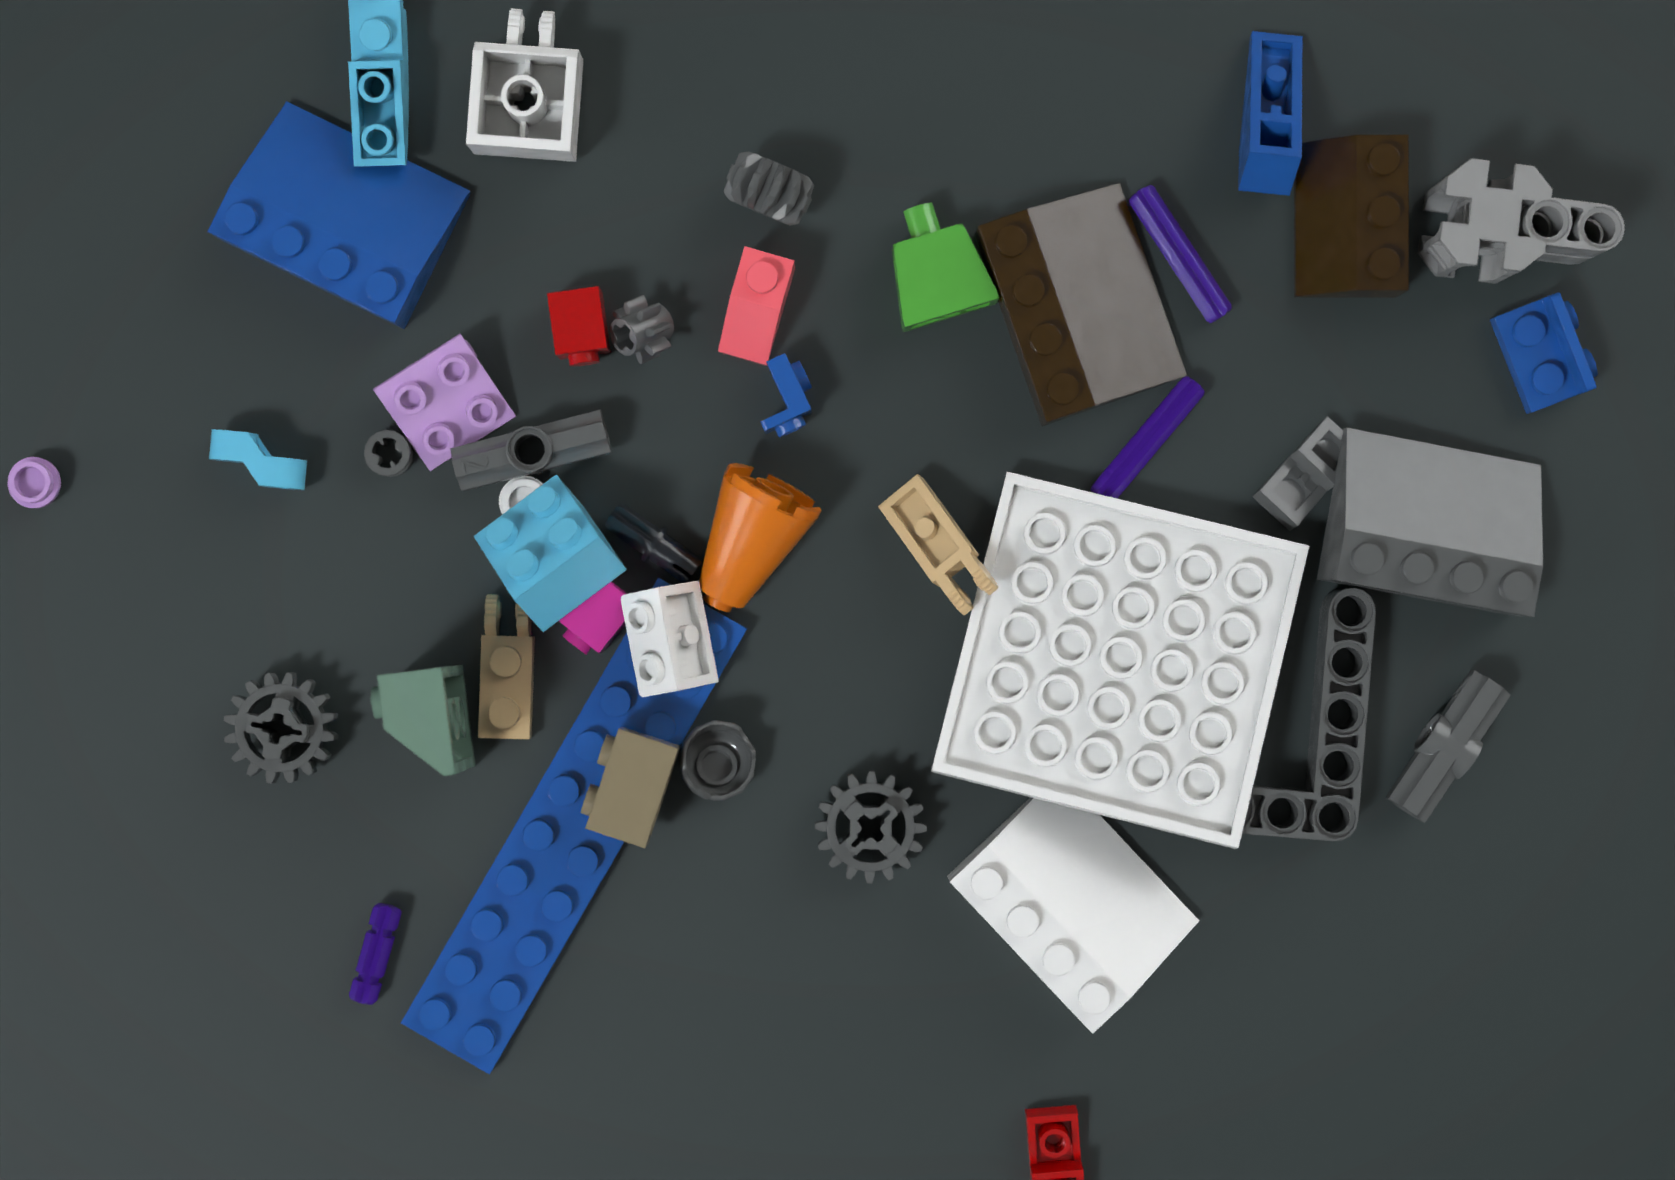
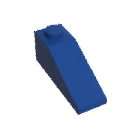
(1271, 114)

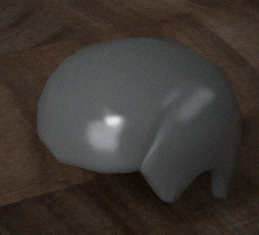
(717, 760)

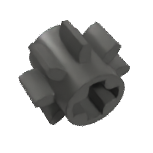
(641, 329)

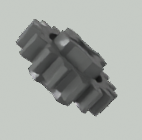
(275, 750)
(886, 843)

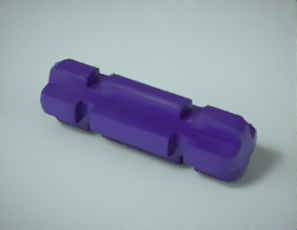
(375, 953)

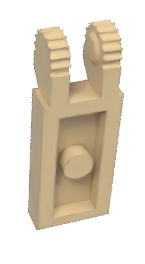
(935, 540)
(506, 676)

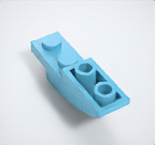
(379, 82)

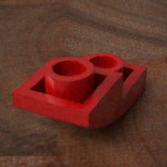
(1054, 1143)

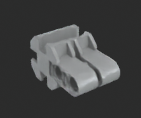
(1499, 221)

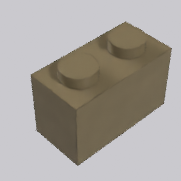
(631, 786)

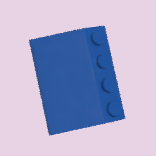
(337, 225)

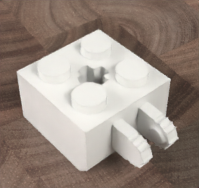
(503, 76)

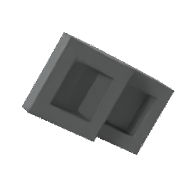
(1303, 476)

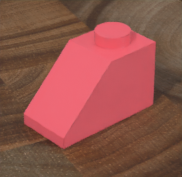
(756, 305)

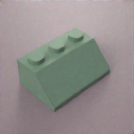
(428, 715)

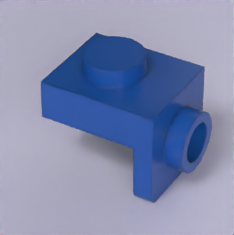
(792, 384)

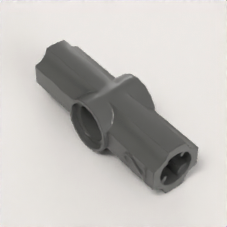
(499, 460)
(1448, 745)

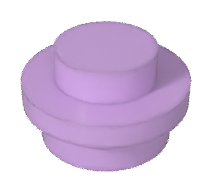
(34, 482)

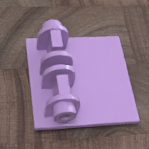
(444, 401)

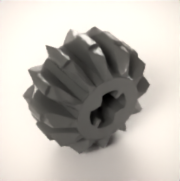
(769, 188)

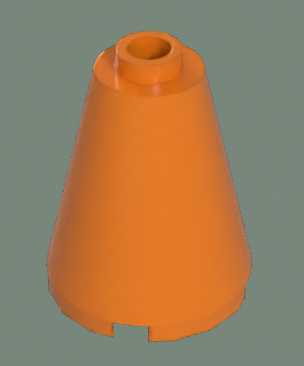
(751, 535)

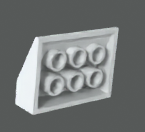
(1074, 905)

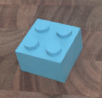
(549, 553)

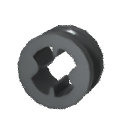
(375, 461)

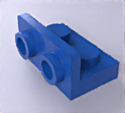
(1545, 352)

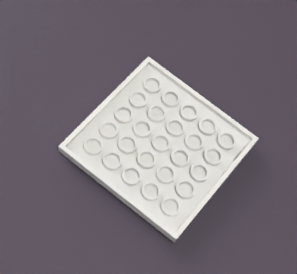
(1121, 660)

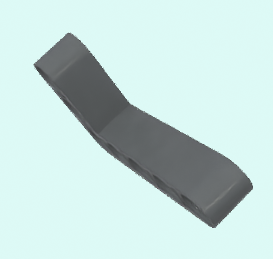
(1323, 736)

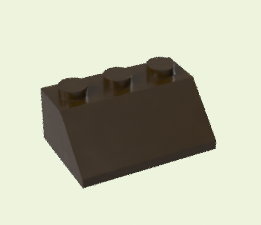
(1352, 218)

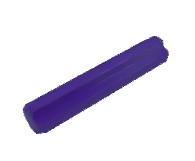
(1180, 253)
(1149, 438)

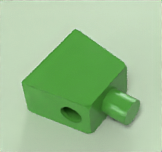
(938, 271)

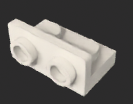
(669, 638)

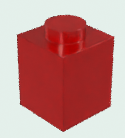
(579, 325)

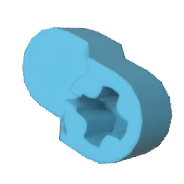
(250, 450)

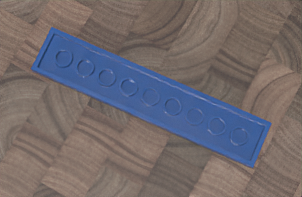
(547, 868)

